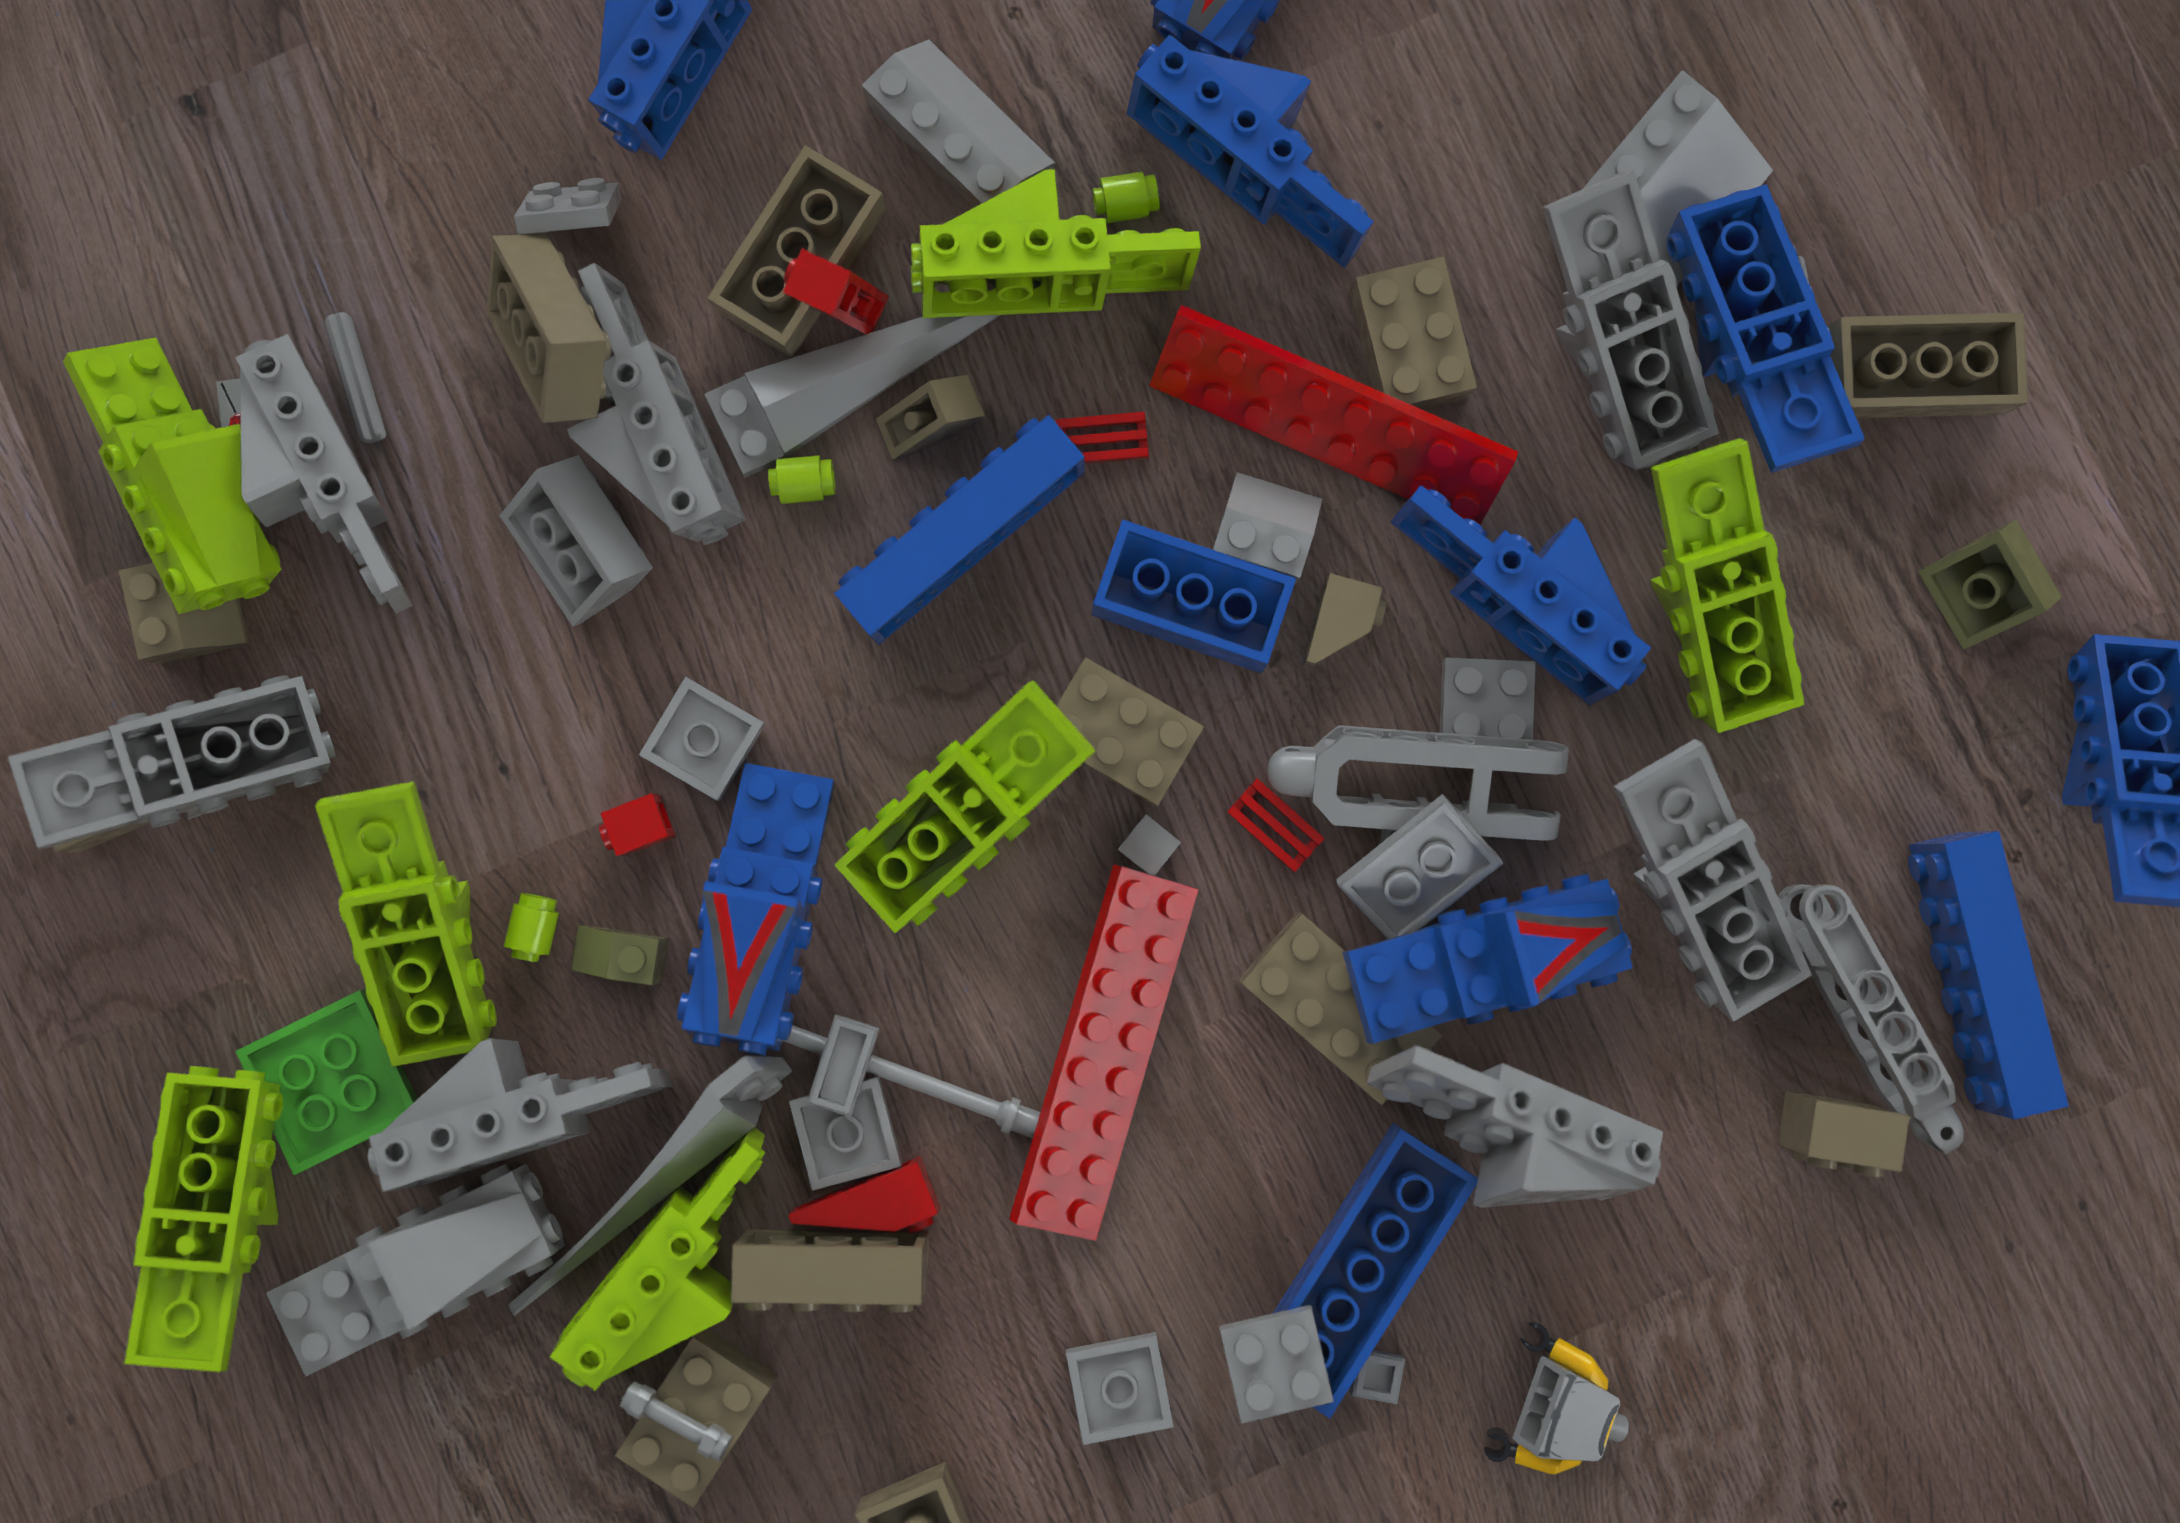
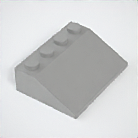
(1684, 156)

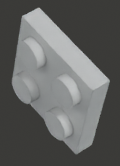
(567, 208)
(1487, 697)
(702, 739)
(843, 1146)
(1276, 1364)
(1119, 1388)

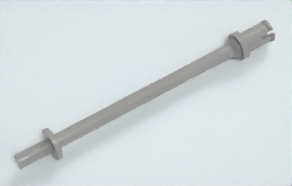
(1007, 1114)

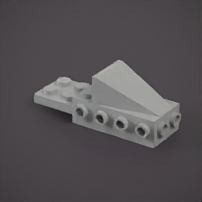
(1628, 324)
(655, 431)
(302, 462)
(175, 762)
(1711, 883)
(494, 1112)
(1532, 1134)
(419, 1268)

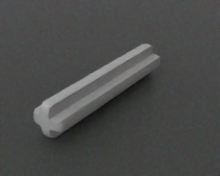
(355, 377)

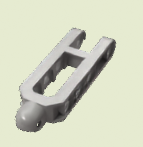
(1316, 769)
(1844, 953)

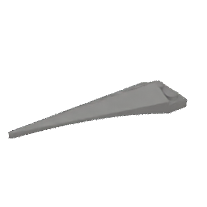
(798, 399)
(716, 1121)

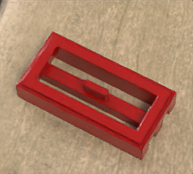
(1111, 437)
(1304, 850)

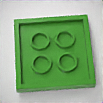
(331, 1081)

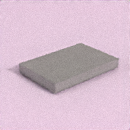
(1419, 870)

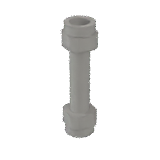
(640, 1401)

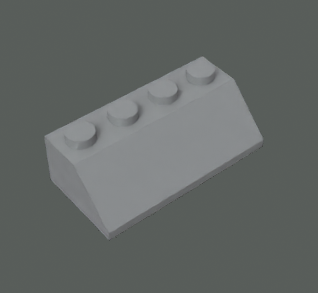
(952, 124)

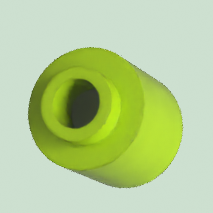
(1126, 197)
(802, 479)
(531, 927)

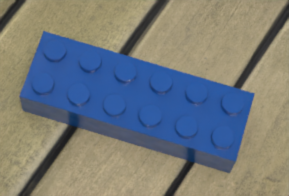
(961, 529)
(1987, 974)
(1376, 1251)

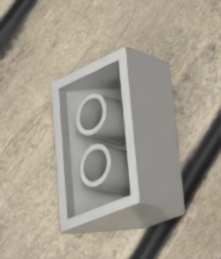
(575, 539)

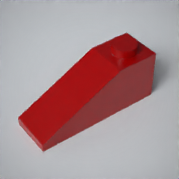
(834, 291)
(880, 1202)

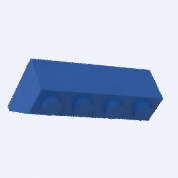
(1193, 596)

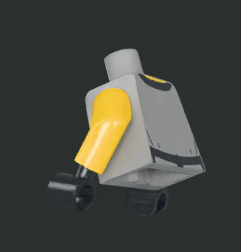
(1565, 1412)

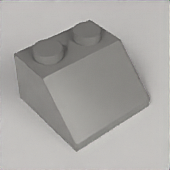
(1268, 525)

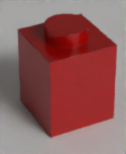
(636, 825)

